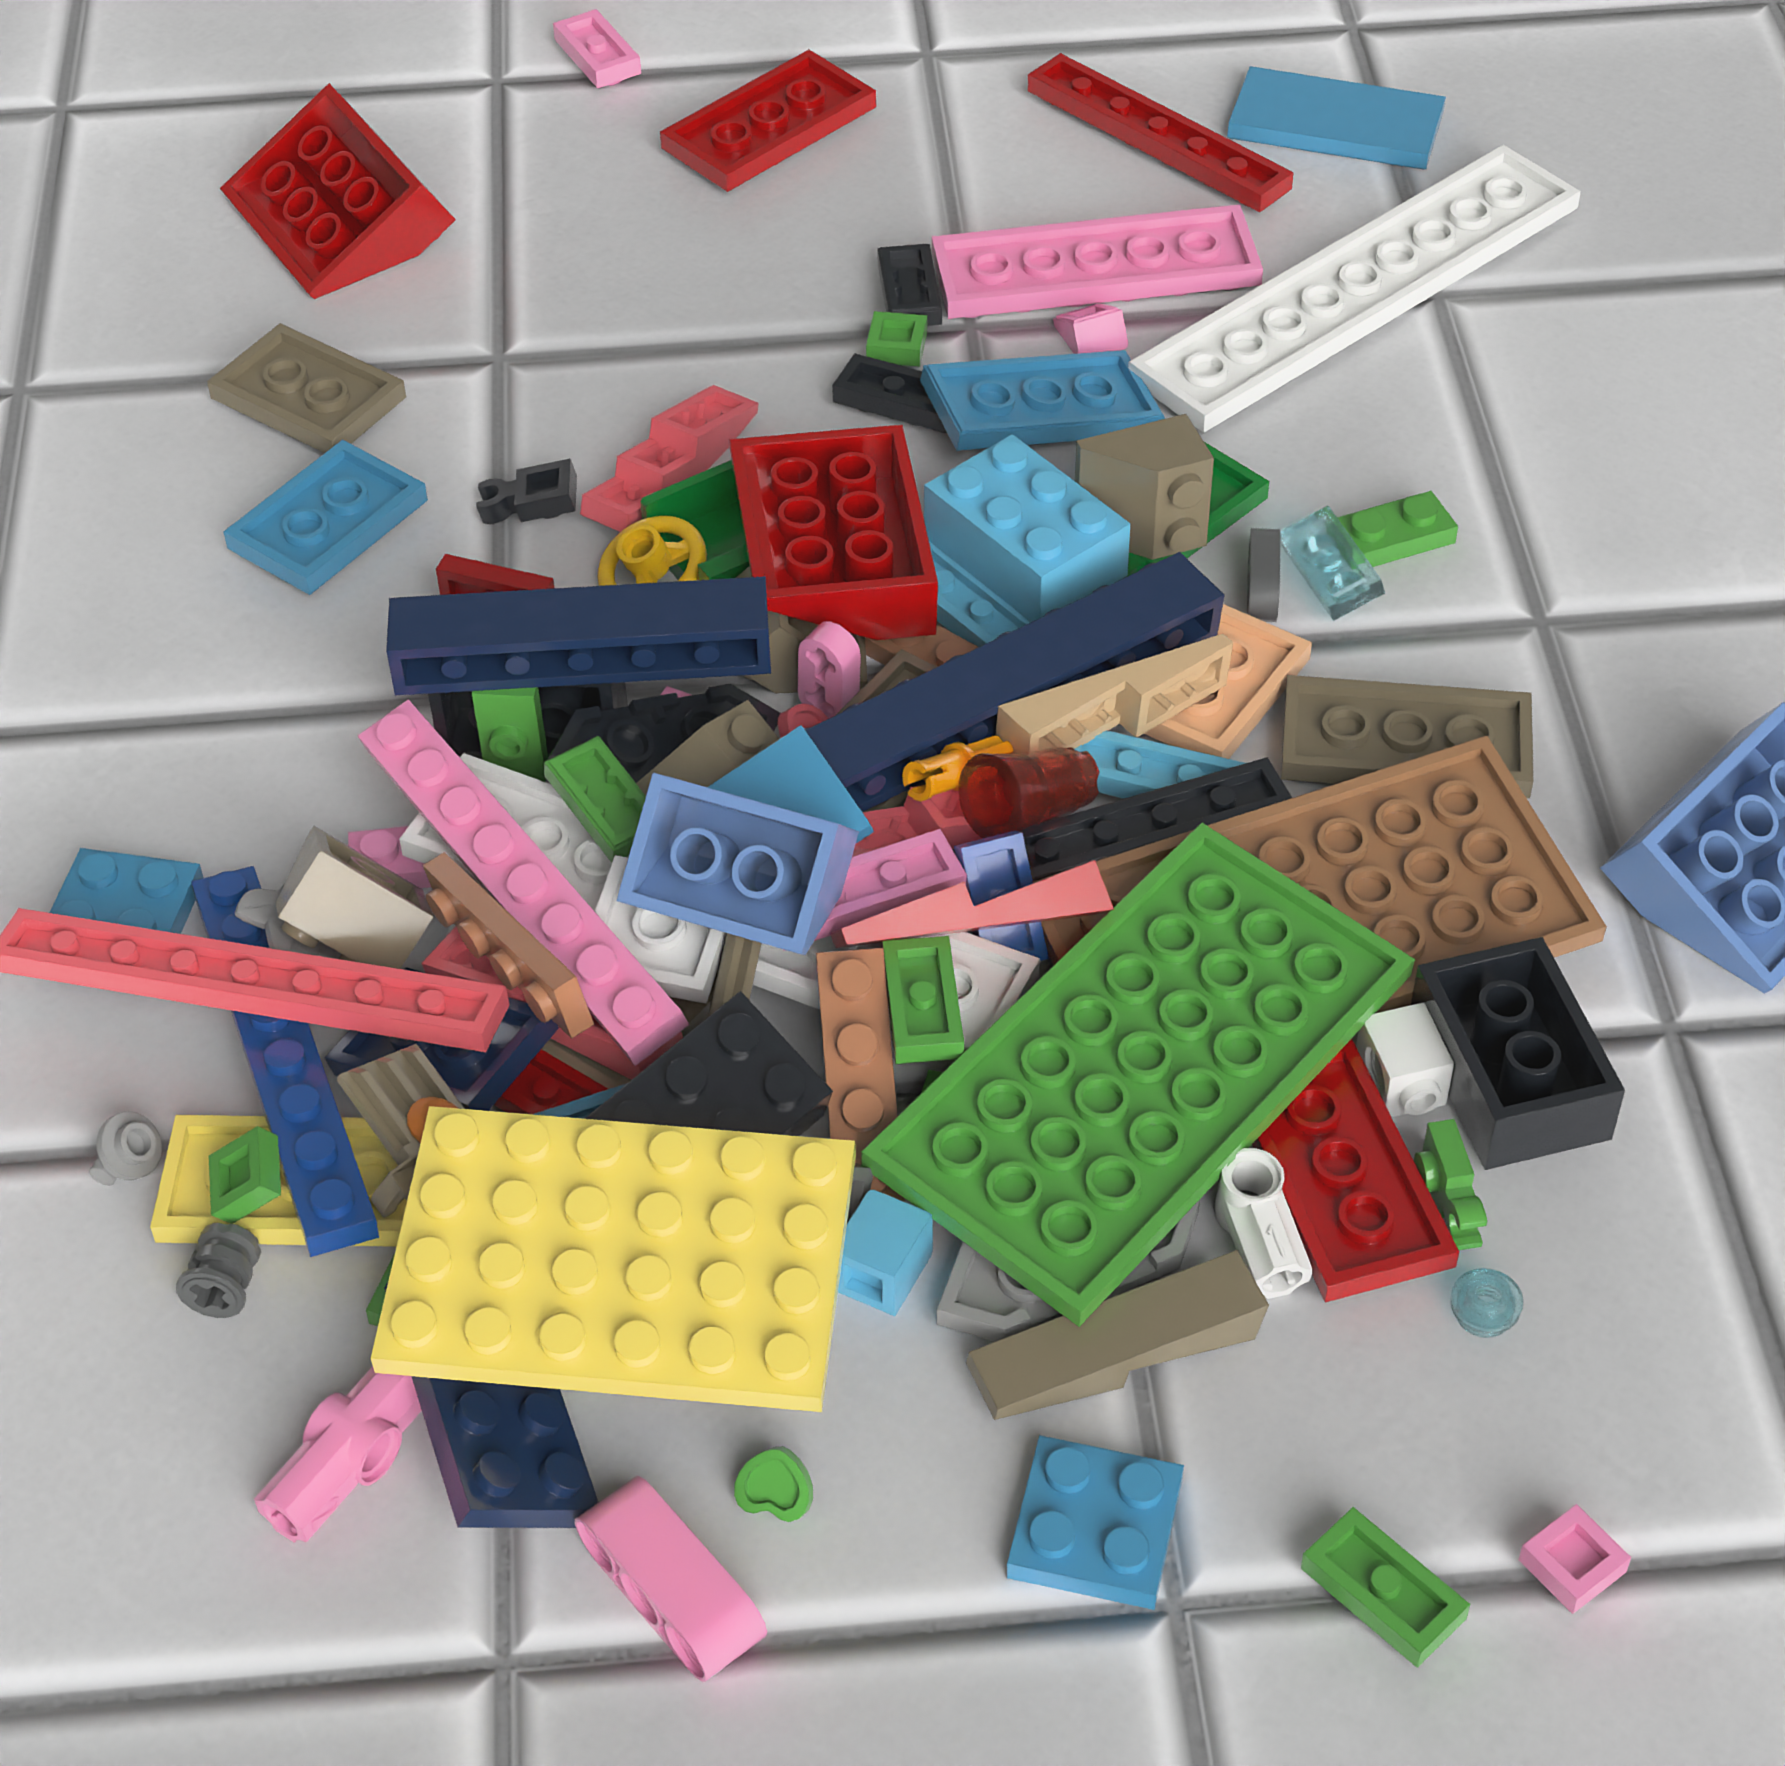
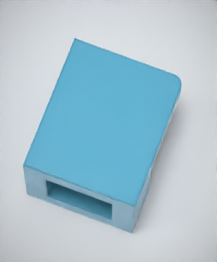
(885, 1251)

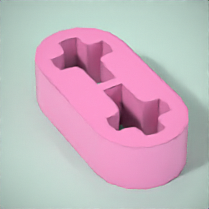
(828, 668)

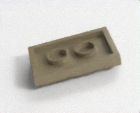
(306, 389)

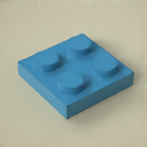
(129, 890)
(1095, 1522)

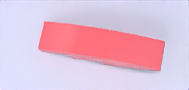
(680, 445)

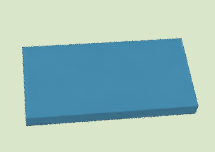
(1337, 117)
(1038, 398)

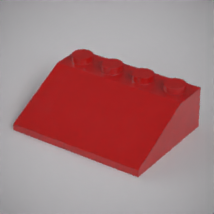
(335, 198)
(838, 529)

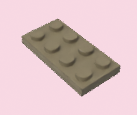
(1361, 726)

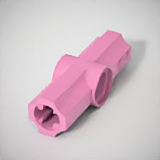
(343, 1445)

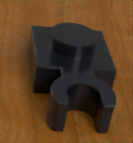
(535, 494)

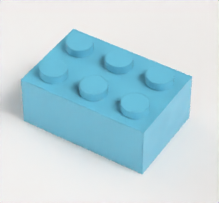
(1025, 529)

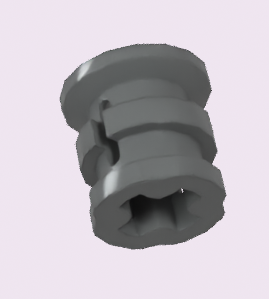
(219, 1271)

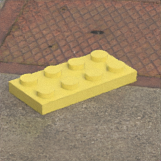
(184, 1187)

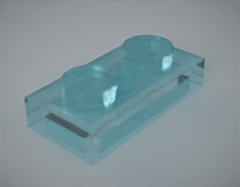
(1331, 563)

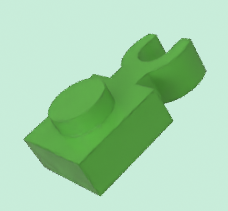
(1450, 1180)

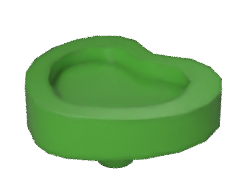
(776, 1484)

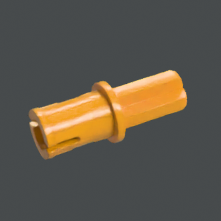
(944, 770)

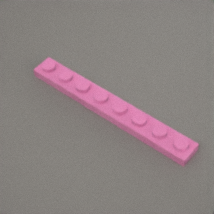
(523, 881)

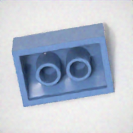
(736, 864)

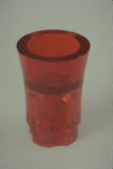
(1025, 788)

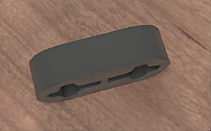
(1263, 574)

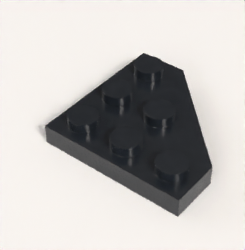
(654, 726)

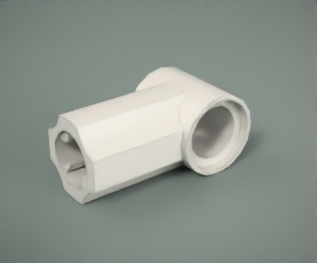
(1263, 1223)

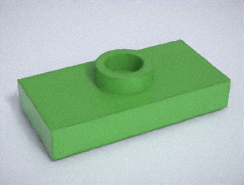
(512, 729)
(598, 794)

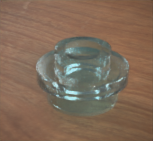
(1483, 1317)

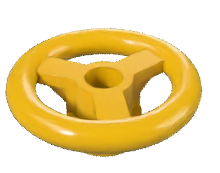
(648, 555)

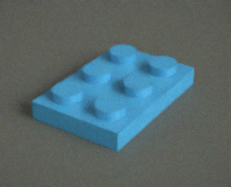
(325, 516)

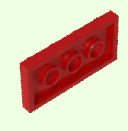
(768, 120)
(1355, 1185)

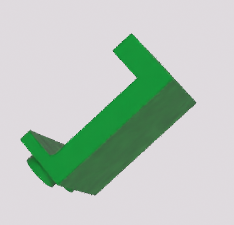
(713, 508)

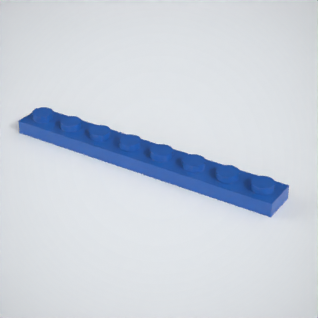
(293, 1093)

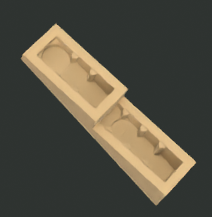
(1129, 695)

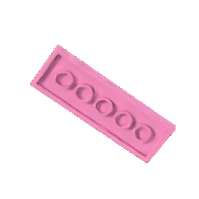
(1095, 261)

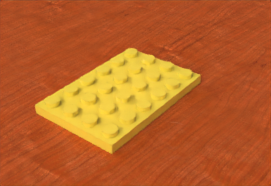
(619, 1259)

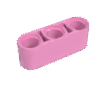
(671, 1578)

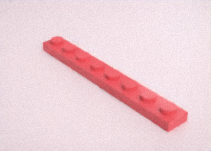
(253, 979)

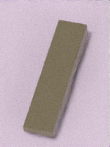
(1152, 1324)

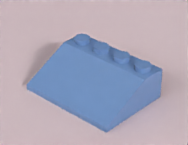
(1716, 857)

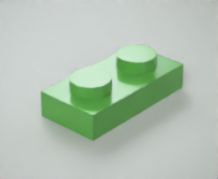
(1401, 528)
(923, 1000)
(1385, 1586)

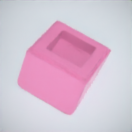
(1093, 329)

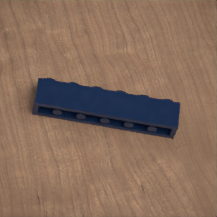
(578, 636)

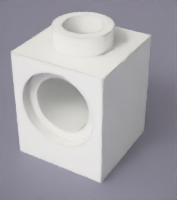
(1406, 1059)

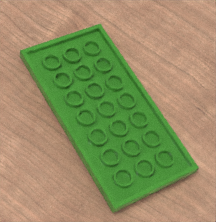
(1137, 1071)

